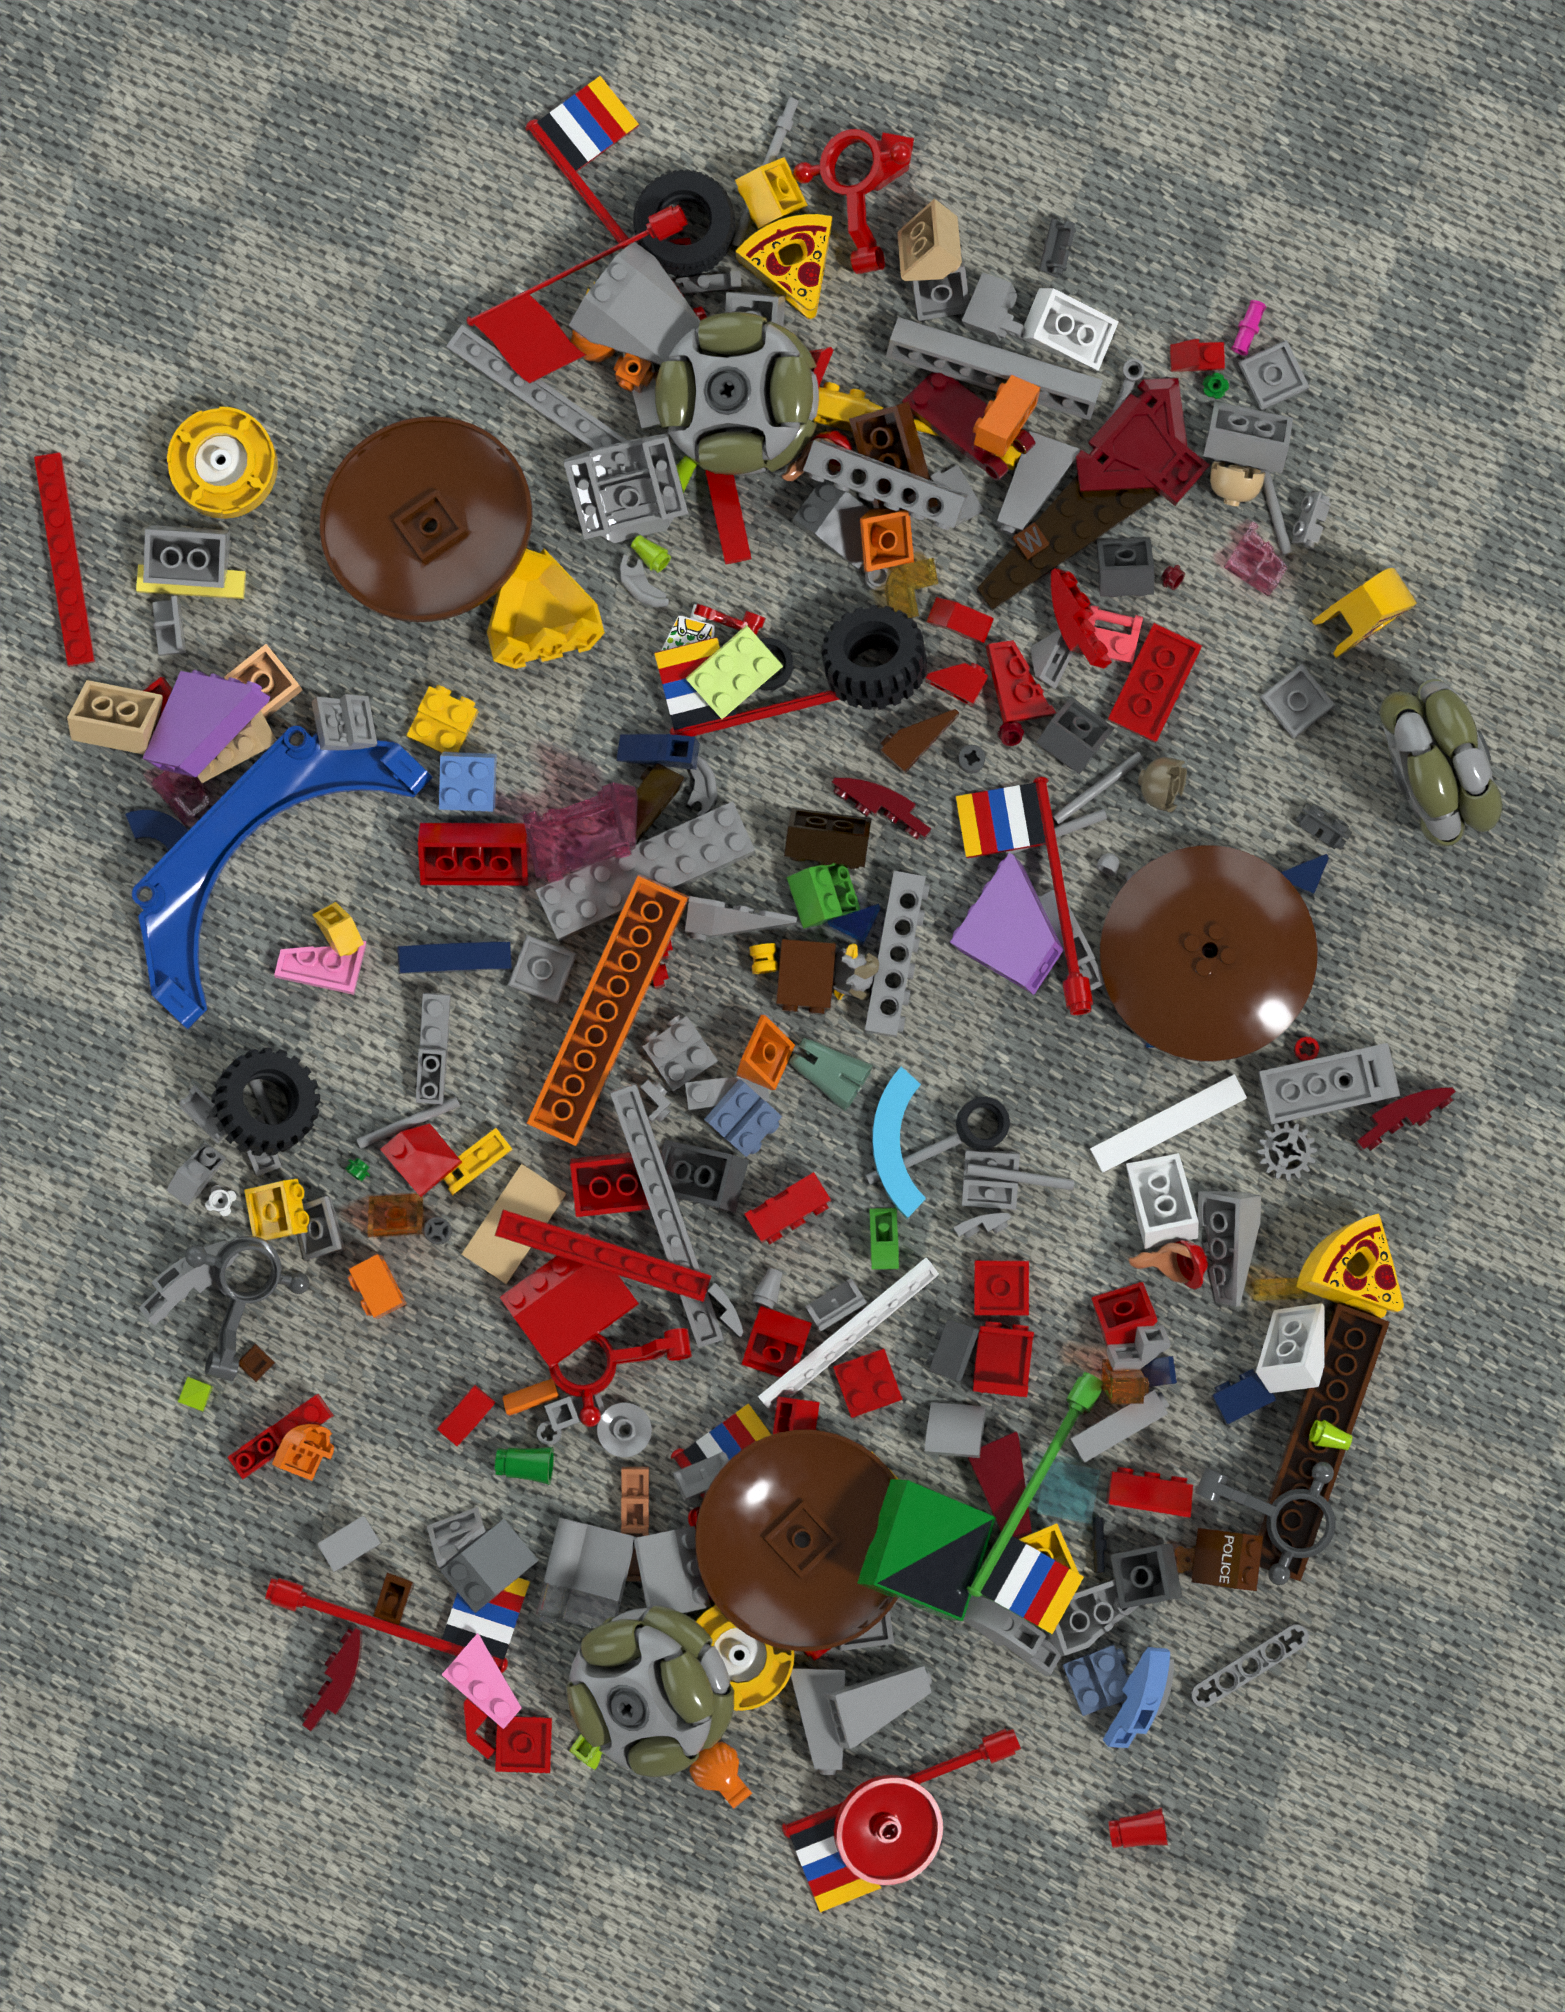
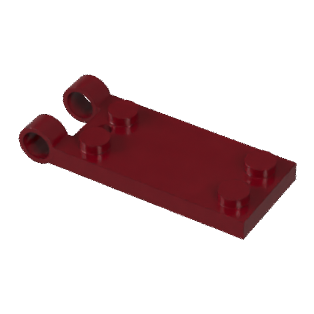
(952, 414)

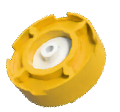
(216, 437)
(761, 1671)

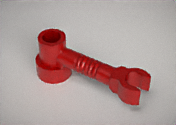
(752, 620)

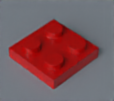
(1001, 1288)
(867, 1383)
(524, 1745)

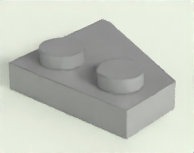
(455, 1535)

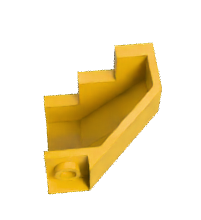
(541, 614)

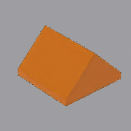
(886, 538)
(765, 1055)

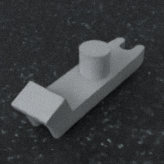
(710, 283)

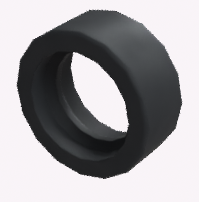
(785, 675)
(999, 1111)

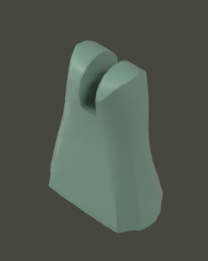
(832, 1071)

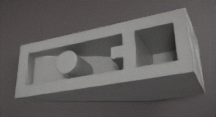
(708, 1093)

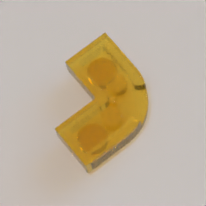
(903, 582)

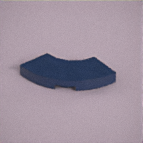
(156, 826)

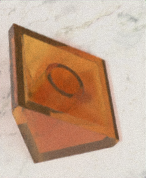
(396, 1216)

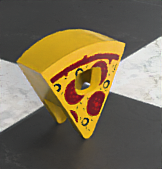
(790, 258)
(1370, 607)
(1354, 1269)

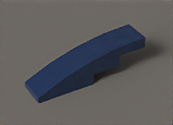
(454, 957)

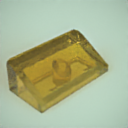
(1277, 1289)

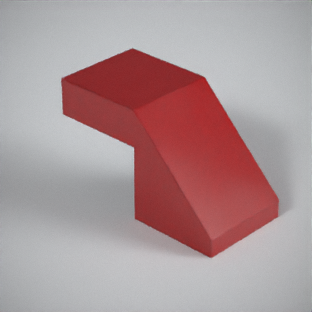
(960, 619)
(473, 1720)

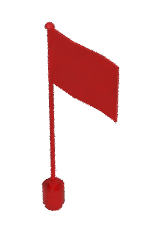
(529, 333)

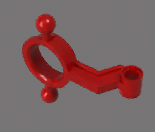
(868, 255)
(674, 1345)

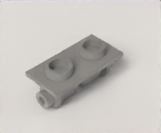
(1313, 507)

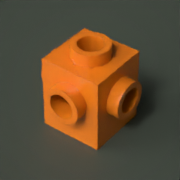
(633, 381)

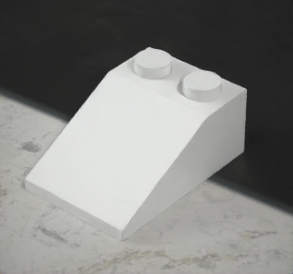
(1068, 328)
(1162, 1201)
(1293, 1349)

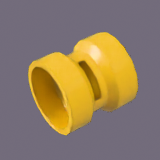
(763, 952)

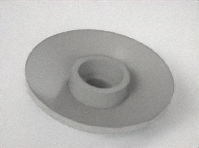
(610, 1424)

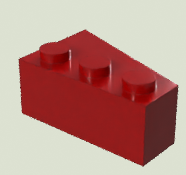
(788, 1209)

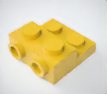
(443, 720)
(277, 1210)

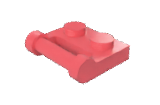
(1120, 646)

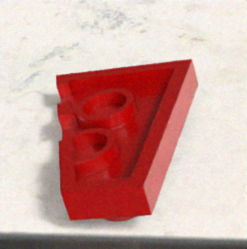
(1015, 687)

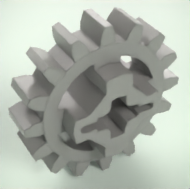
(1291, 1139)

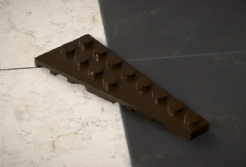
(1069, 526)

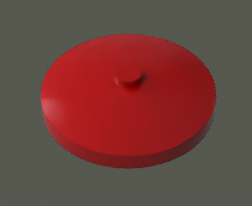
(888, 1830)

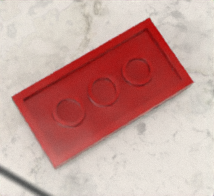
(1154, 683)

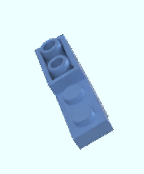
(1144, 1696)

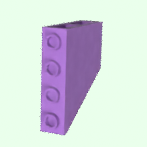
(201, 721)
(1010, 929)

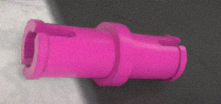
(1248, 327)

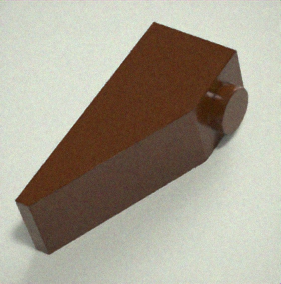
(913, 741)

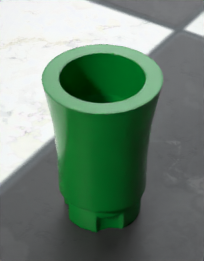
(526, 1463)

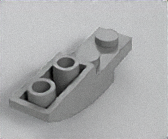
(1085, 956)
(433, 1048)
(176, 1283)
(1013, 1632)

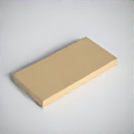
(524, 1195)

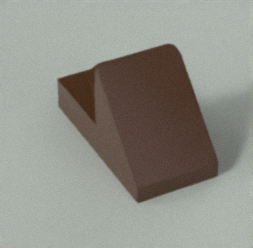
(393, 1598)

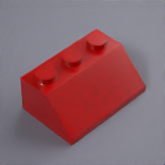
(606, 1185)
(1150, 1492)

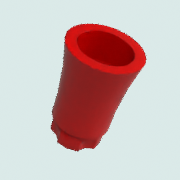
(1139, 1830)

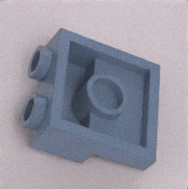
(743, 1118)
(1098, 1679)

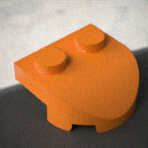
(303, 1450)

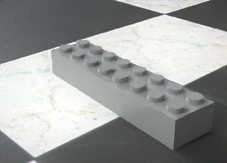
(668, 858)

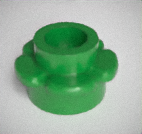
(1218, 392)
(357, 1169)

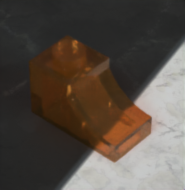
(1123, 1386)

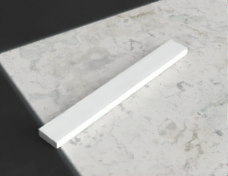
(850, 1334)

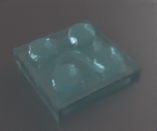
(1069, 1492)

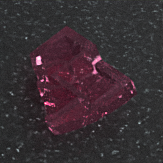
(1256, 562)
(182, 794)

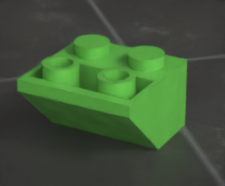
(823, 894)

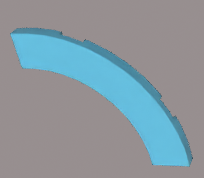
(887, 1143)

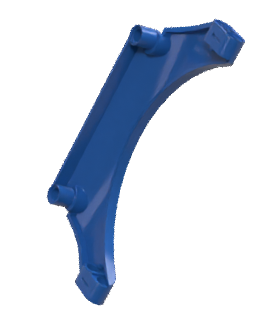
(191, 867)

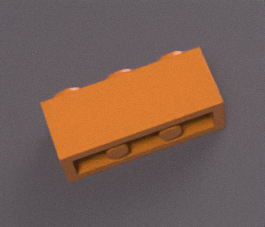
(1006, 415)

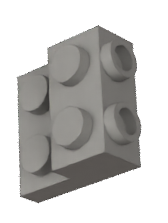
(679, 1052)

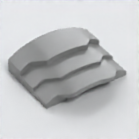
(626, 488)

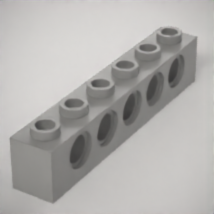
(818, 468)
(901, 885)

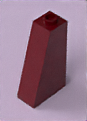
(1003, 1480)

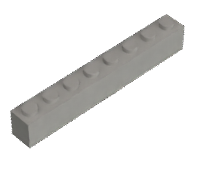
(991, 366)

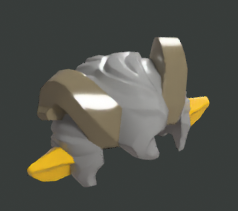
(854, 973)

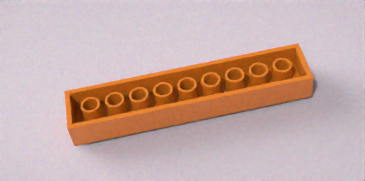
(608, 1010)

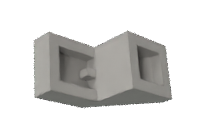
(1148, 1344)
(567, 1410)

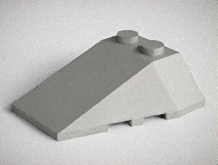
(635, 308)

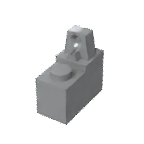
(989, 308)

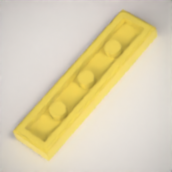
(233, 587)

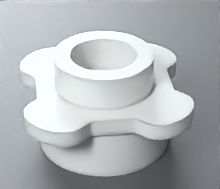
(217, 1193)

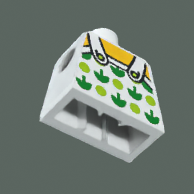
(689, 631)

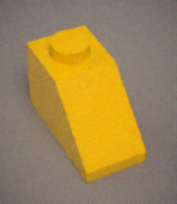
(338, 929)

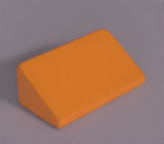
(530, 1397)

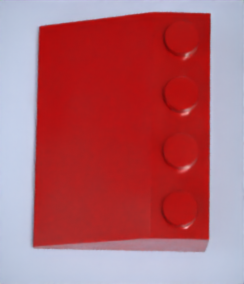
(566, 1306)

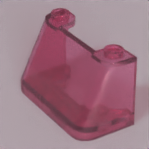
(583, 832)

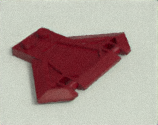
(1143, 446)

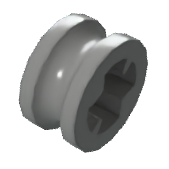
(541, 1428)

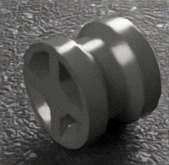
(971, 764)
(438, 1233)

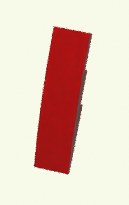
(728, 517)

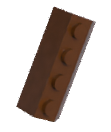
(892, 439)

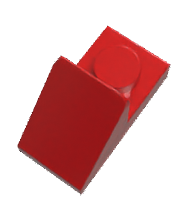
(1197, 356)

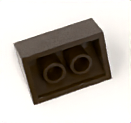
(654, 795)
(827, 838)

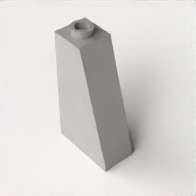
(1034, 482)
(1118, 1426)
(810, 1691)
(873, 1703)

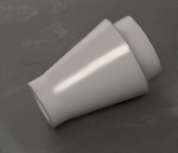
(768, 1289)

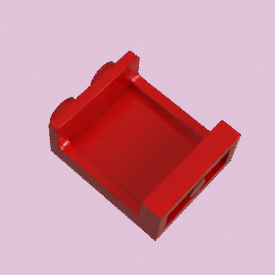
(1003, 1360)

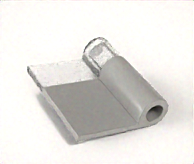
(585, 1574)

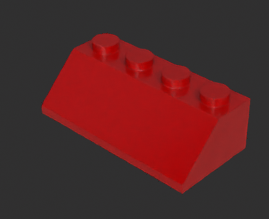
(473, 854)

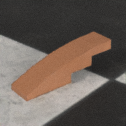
(635, 1510)

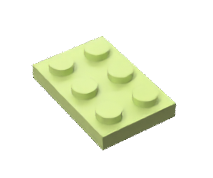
(734, 672)

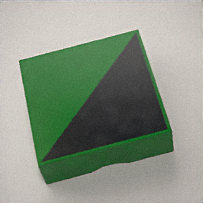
(926, 1549)

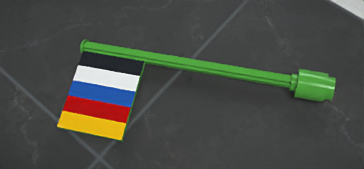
(1017, 1573)

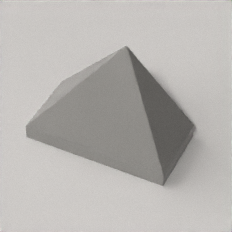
(1050, 658)

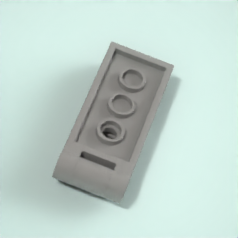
(1315, 1089)

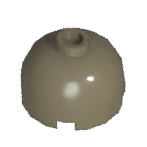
(1162, 782)

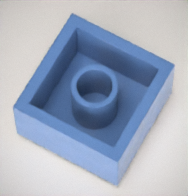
(467, 781)

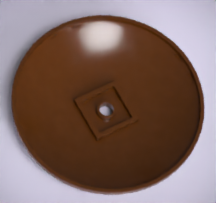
(415, 476)
(1199, 1003)
(749, 1528)

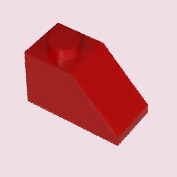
(960, 681)

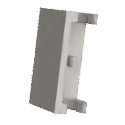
(198, 1107)
(836, 1305)
(698, 1477)

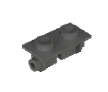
(1054, 254)
(1333, 829)

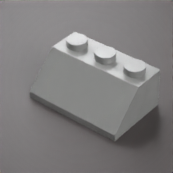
(1248, 437)
(186, 556)
(671, 1570)

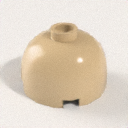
(1236, 482)

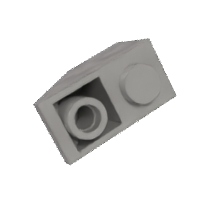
(195, 1174)

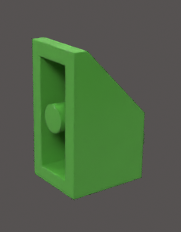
(884, 1238)

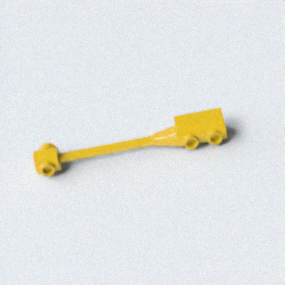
(838, 407)

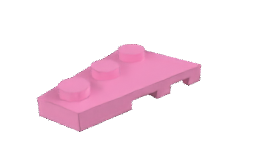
(321, 967)
(482, 1682)

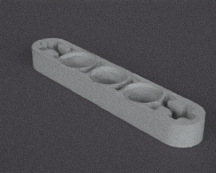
(1263, 1665)

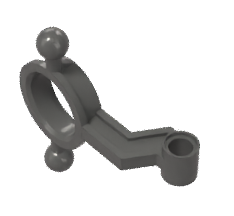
(223, 1363)
(1214, 1486)

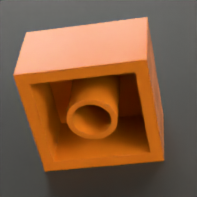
(376, 1286)

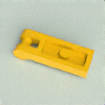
(478, 1160)

